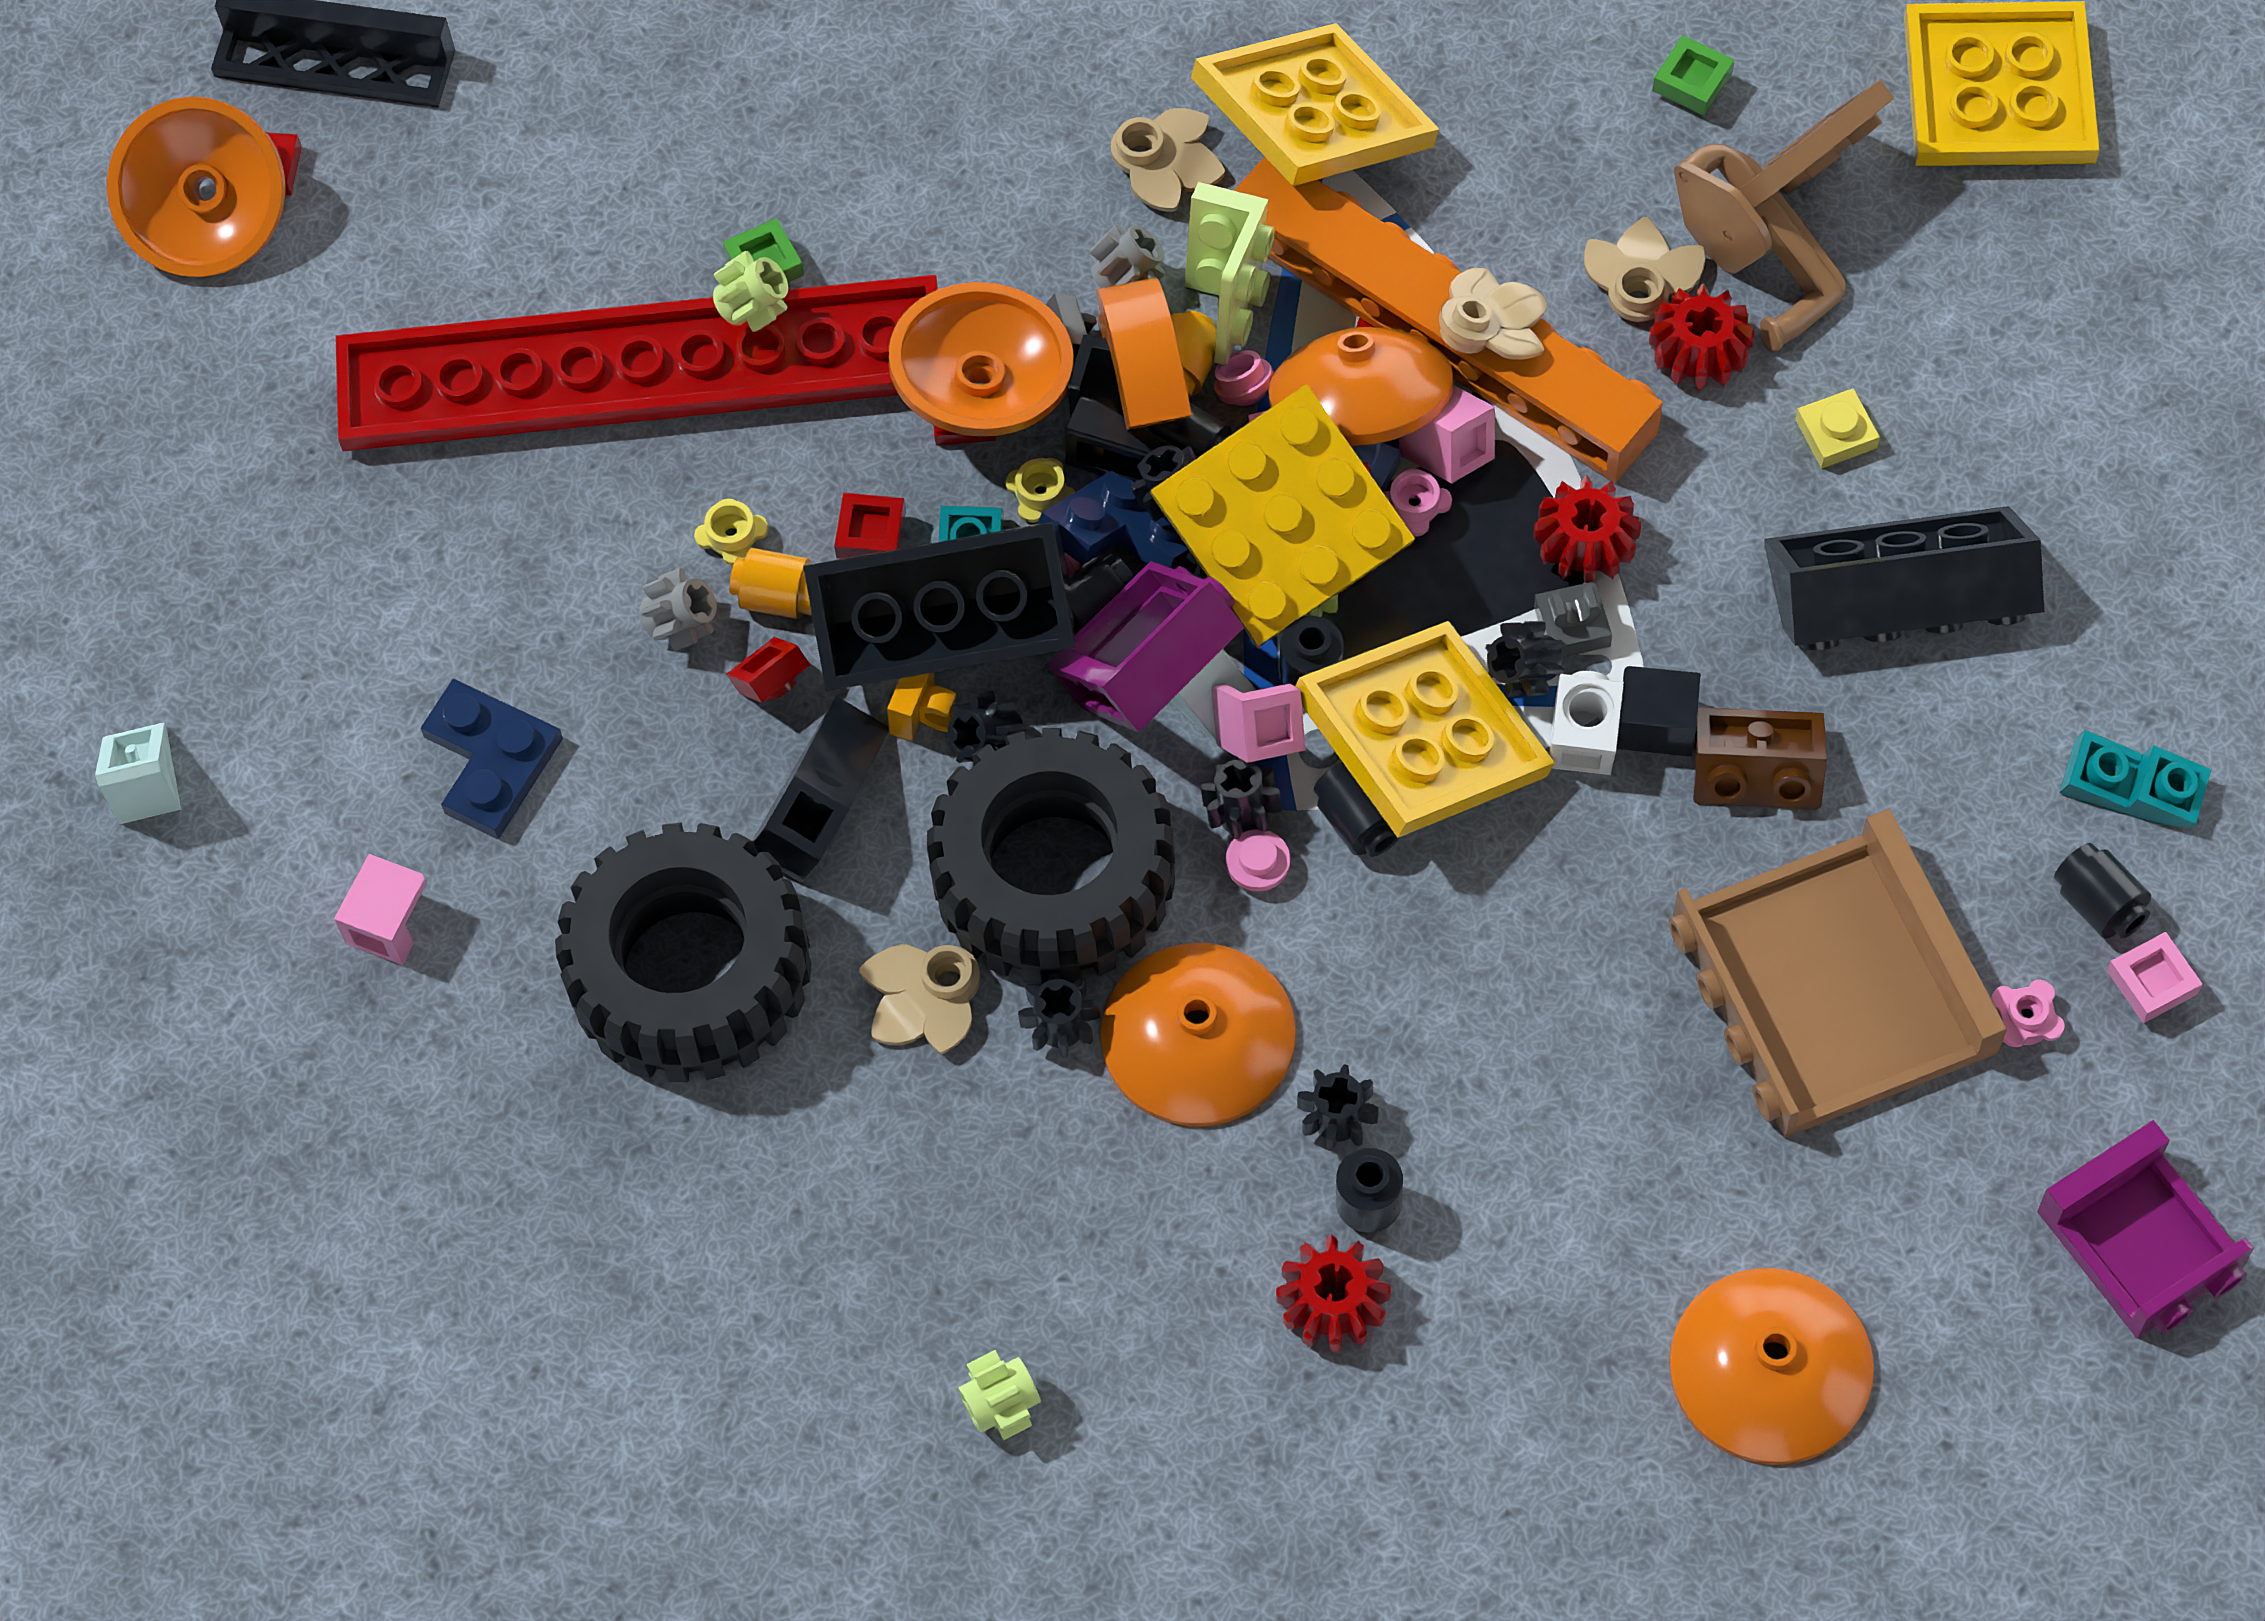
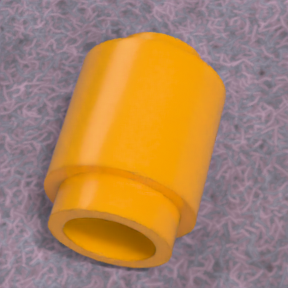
(1196, 347)
(771, 583)

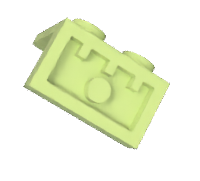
(1226, 259)

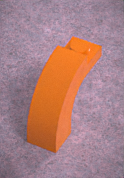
(1143, 353)

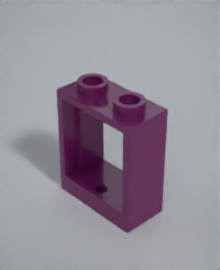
(1147, 644)

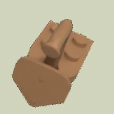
(1750, 216)

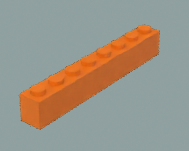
(1402, 287)

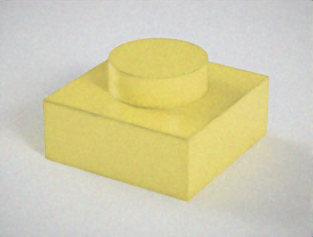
(1837, 428)

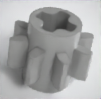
(1126, 257)
(678, 609)

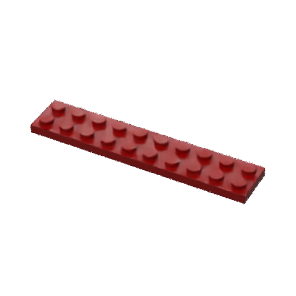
(616, 365)

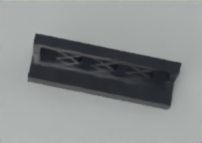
(337, 29)

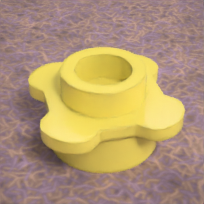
(1031, 475)
(727, 515)

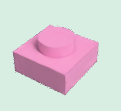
(2154, 977)

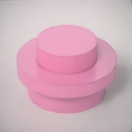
(1243, 378)
(1258, 860)

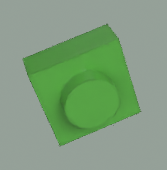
(1693, 75)
(770, 242)

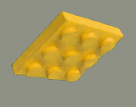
(2000, 83)
(1314, 104)
(1282, 515)
(1423, 728)

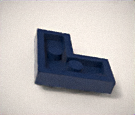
(1110, 515)
(504, 754)

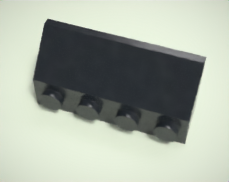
(1906, 577)
(941, 605)

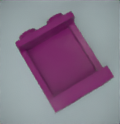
(2143, 1233)

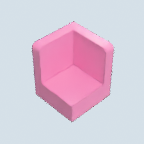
(1455, 440)
(1259, 721)
(379, 907)

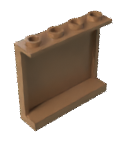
(1838, 978)

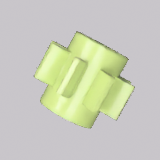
(750, 291)
(999, 1394)

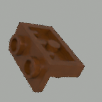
(1759, 758)

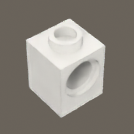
(1583, 747)

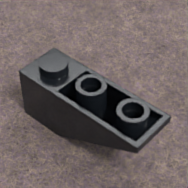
(820, 789)

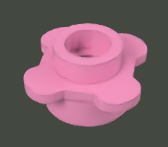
(1421, 486)
(2023, 1030)

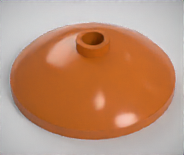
(158, 180)
(984, 337)
(1369, 381)
(1204, 1069)
(1765, 1405)

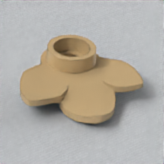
(1174, 157)
(1642, 264)
(1491, 316)
(915, 1001)

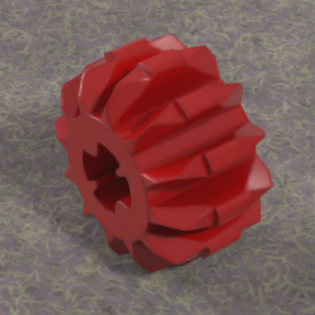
(1701, 337)
(1606, 535)
(1320, 1316)

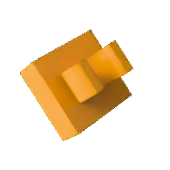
(919, 701)

